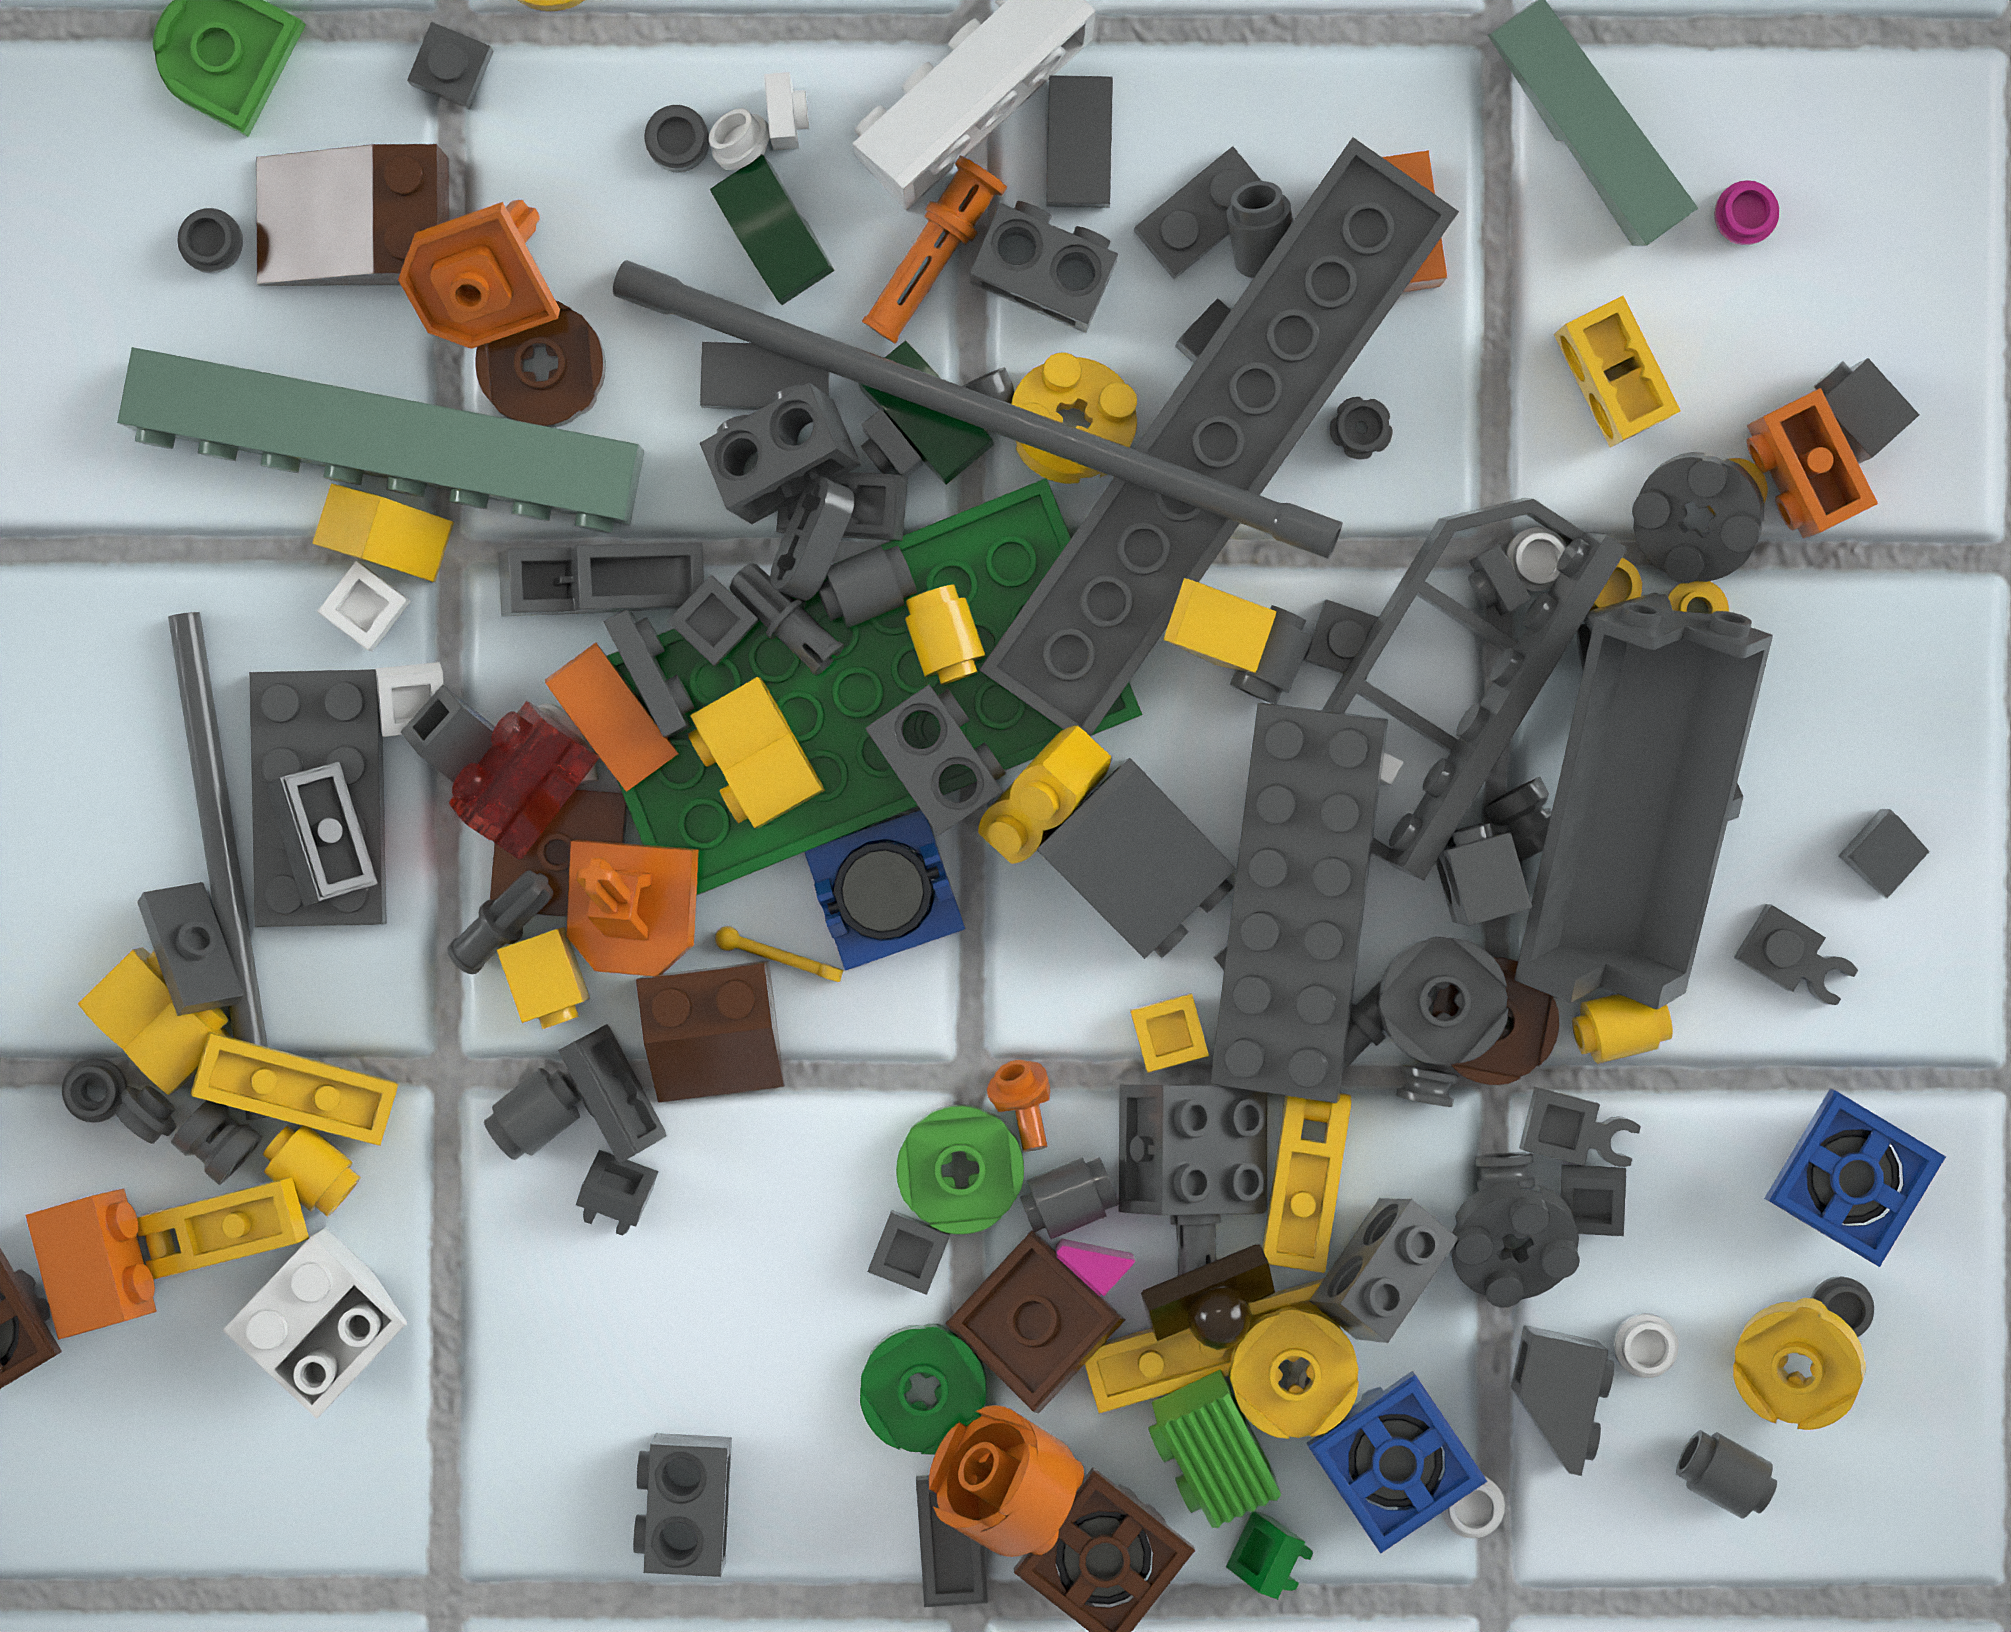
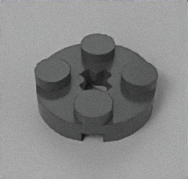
(1687, 552)
(1480, 999)
(1521, 1272)

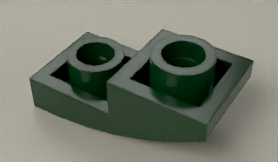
(772, 230)
(938, 439)

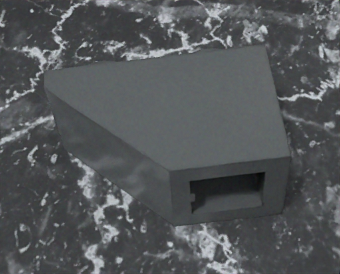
(1560, 1387)

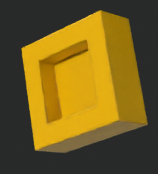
(1169, 1032)

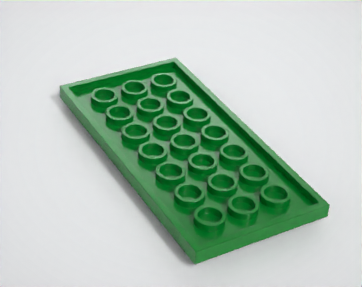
(996, 562)

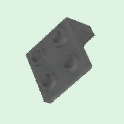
(1192, 1150)

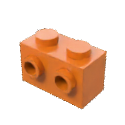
(1809, 465)
(91, 1263)

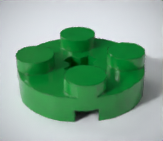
(886, 1380)

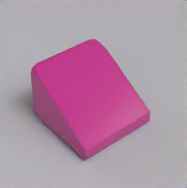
(1094, 1264)

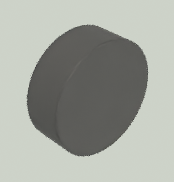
(677, 138)

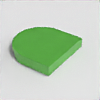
(224, 55)

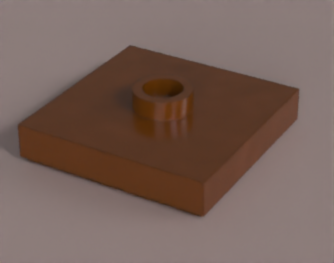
(582, 817)
(1034, 1322)

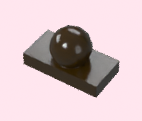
(1211, 1299)

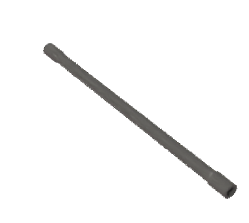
(1280, 520)

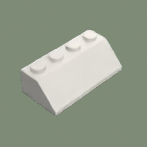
(969, 92)

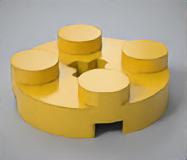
(1082, 385)
(1810, 1331)
(1298, 1410)

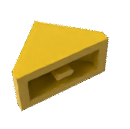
(383, 532)
(1219, 626)

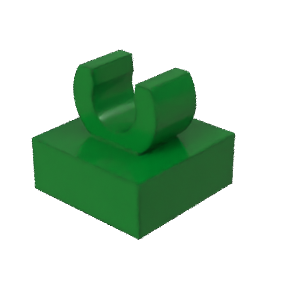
(1267, 1555)

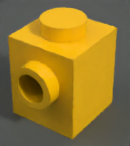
(544, 978)

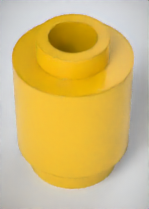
(944, 634)
(1619, 1028)
(317, 1168)

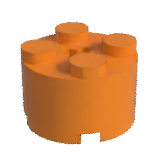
(1005, 1482)

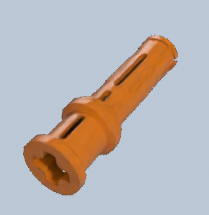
(887, 315)

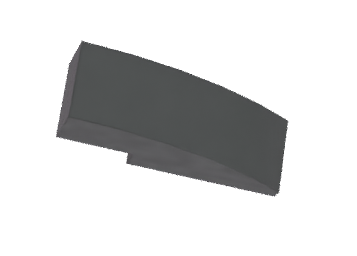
(598, 578)

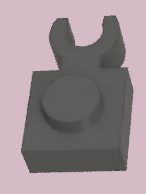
(1787, 951)
(1567, 1128)

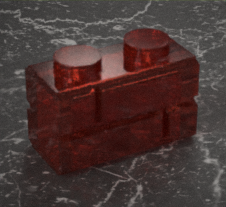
(521, 779)

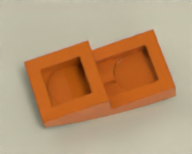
(610, 716)

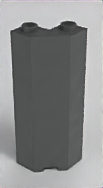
(1642, 803)

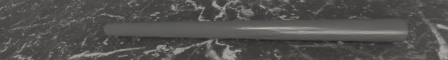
(216, 821)

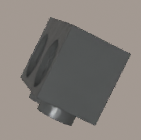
(1036, 282)
(782, 464)
(922, 768)
(1481, 875)
(1384, 1269)
(700, 1505)

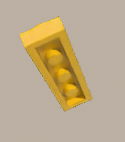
(1144, 1368)

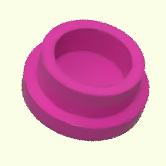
(1746, 212)

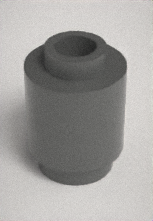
(1257, 223)
(866, 585)
(1279, 660)
(533, 1113)
(1069, 1197)
(1727, 1474)

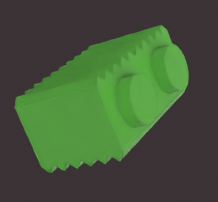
(1214, 1449)

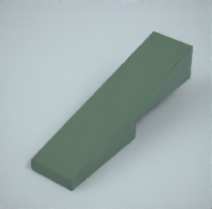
(1592, 123)

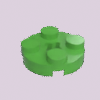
(936, 1196)

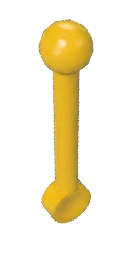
(728, 939)

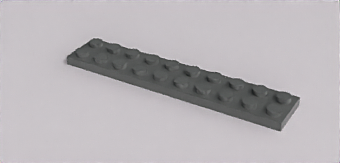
(1226, 420)

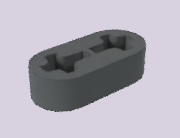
(812, 538)

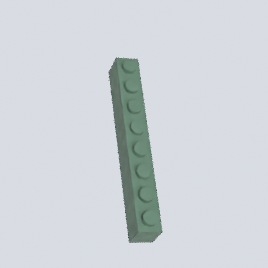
(380, 437)

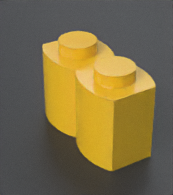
(755, 753)
(1044, 794)
(141, 1019)

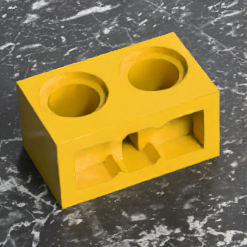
(1616, 371)

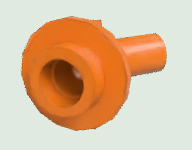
(1022, 1092)

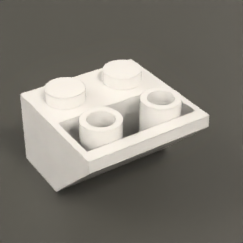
(317, 1322)

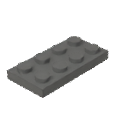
(296, 726)

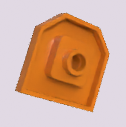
(477, 276)
(631, 905)

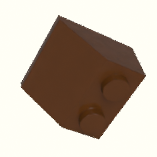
(711, 1031)

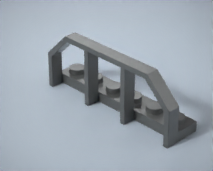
(1515, 675)

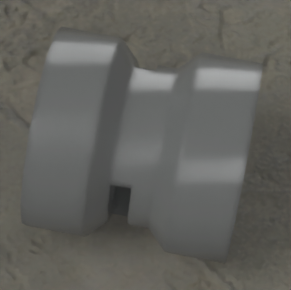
(1524, 815)
(227, 1150)

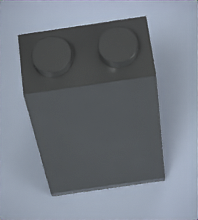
(1138, 860)

